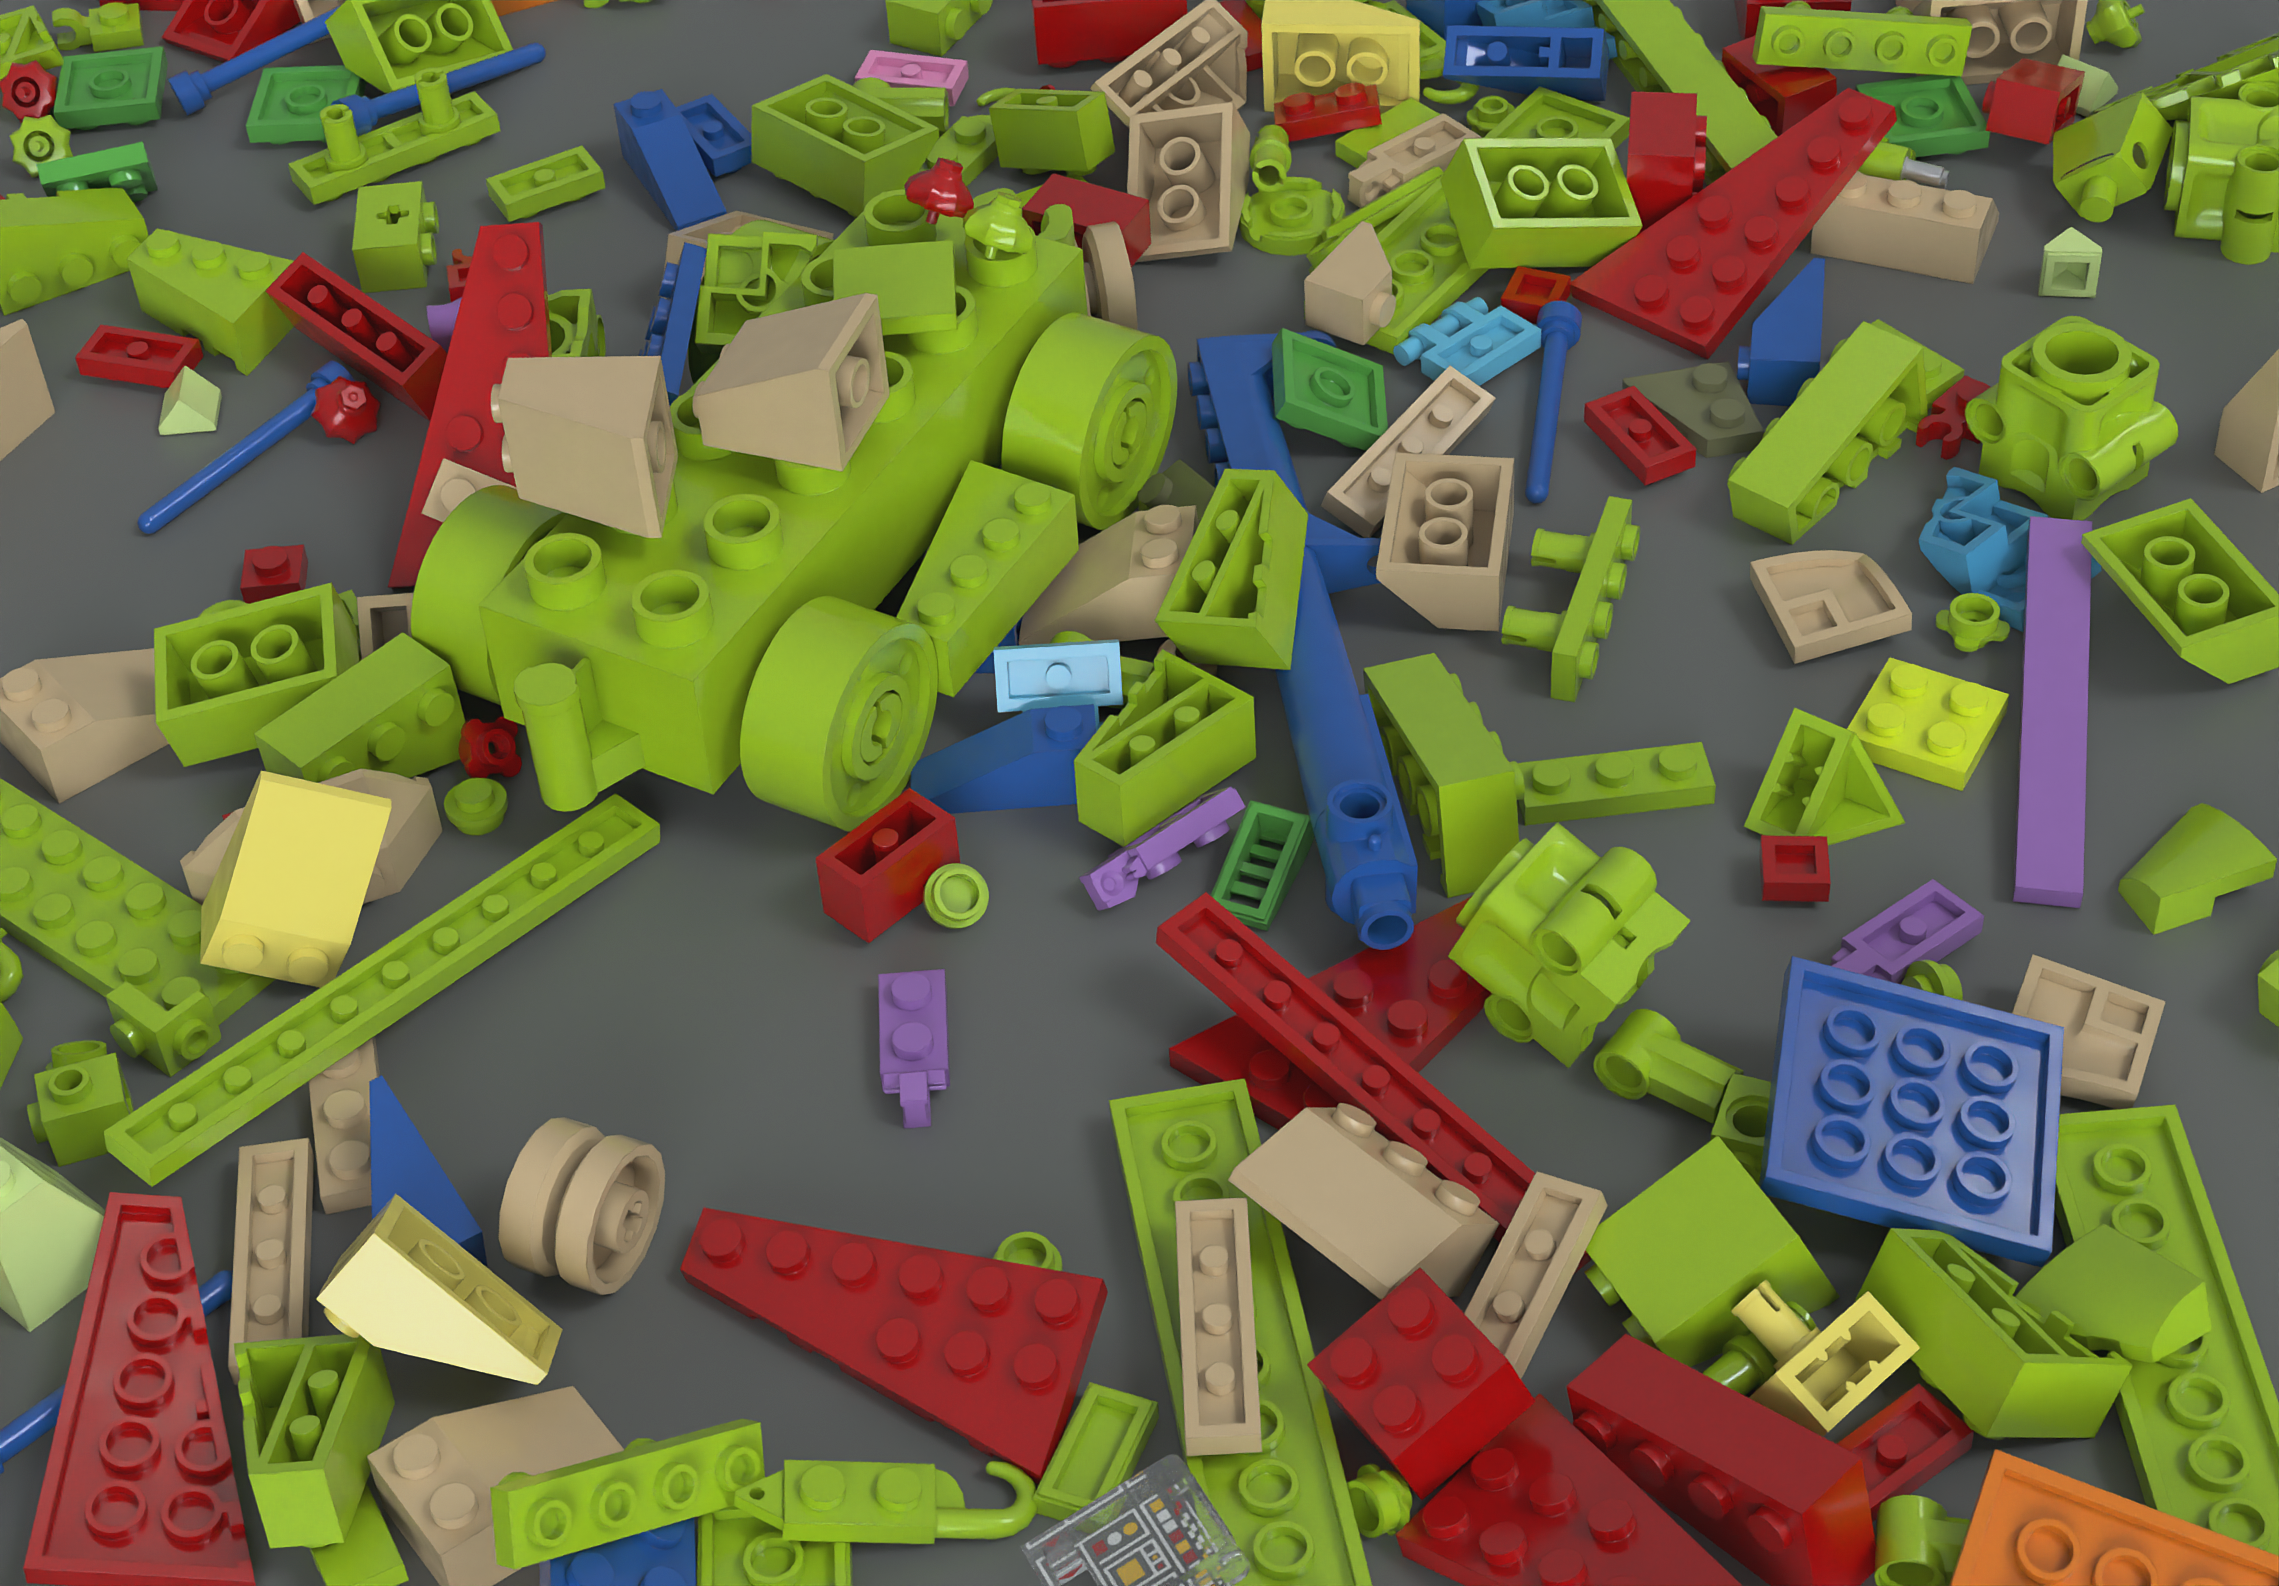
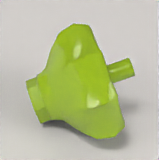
(2116, 23)
(39, 142)
(999, 226)

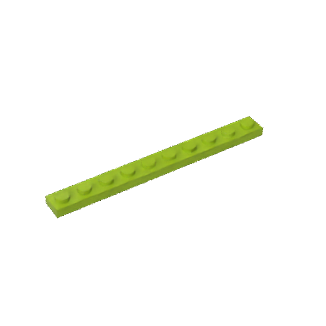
(378, 991)

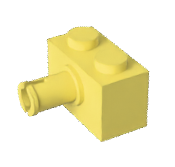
(1825, 1371)

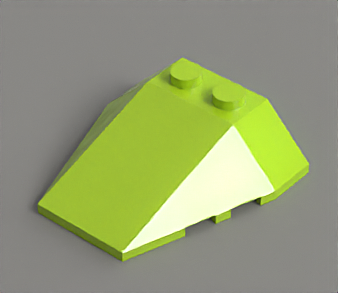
(2218, 80)

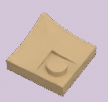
(1828, 601)
(2104, 1026)

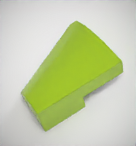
(744, 280)
(2191, 866)
(2121, 1296)

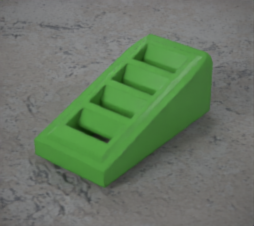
(1273, 825)

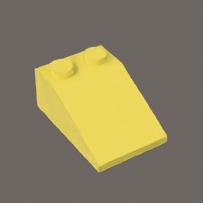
(1337, 43)
(293, 880)
(430, 1298)

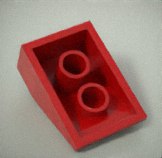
(229, 26)

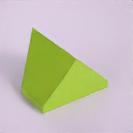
(1821, 786)

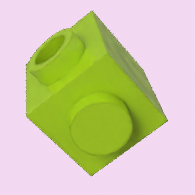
(78, 1106)

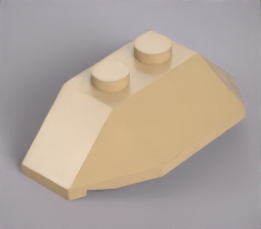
(1185, 66)
(406, 840)

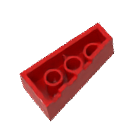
(1729, 1467)

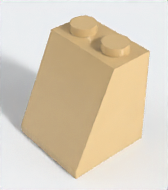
(798, 384)
(590, 437)

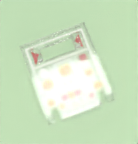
(1143, 1534)

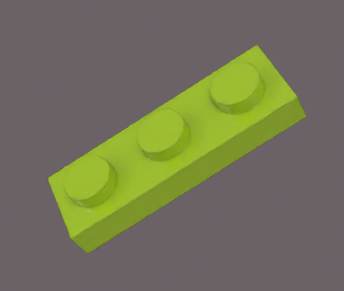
(1616, 783)

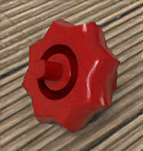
(28, 90)
(940, 191)
(346, 409)

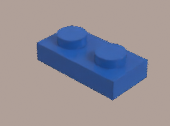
(717, 135)

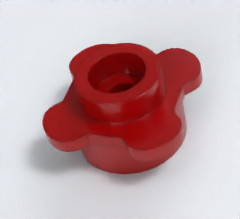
(475, 751)

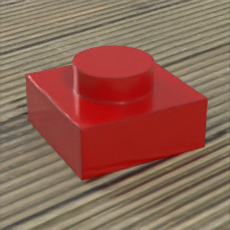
(1533, 289)
(273, 572)
(1794, 868)

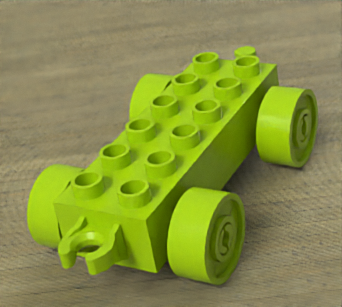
(758, 604)

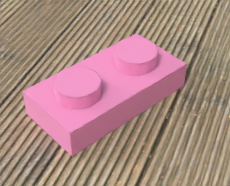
(916, 71)

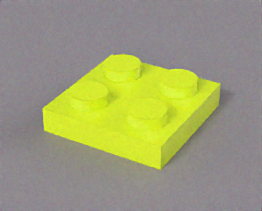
(1928, 723)

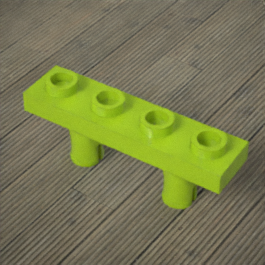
(1861, 40)
(415, 140)
(1589, 615)
(623, 1492)

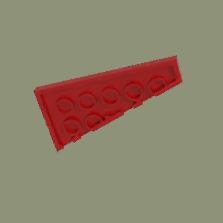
(1720, 249)
(497, 319)
(1402, 995)
(933, 1329)
(140, 1442)
(1552, 1513)

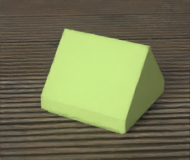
(2097, 86)
(2070, 266)
(190, 405)

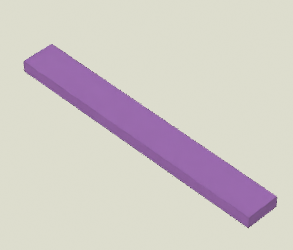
(2053, 715)

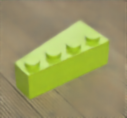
(1831, 433)
(988, 566)
(1447, 768)

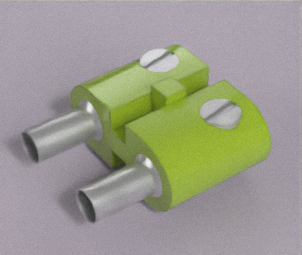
(1899, 163)

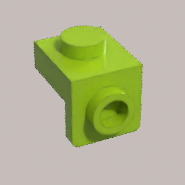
(162, 1036)

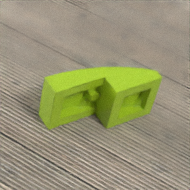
(366, 1555)

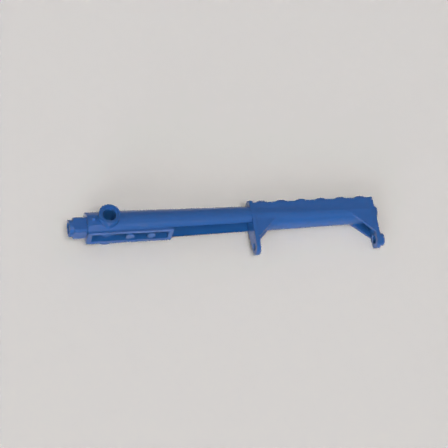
(1331, 726)

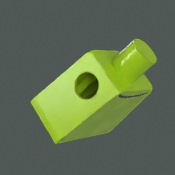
(2110, 156)

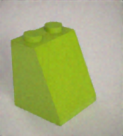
(1695, 1252)

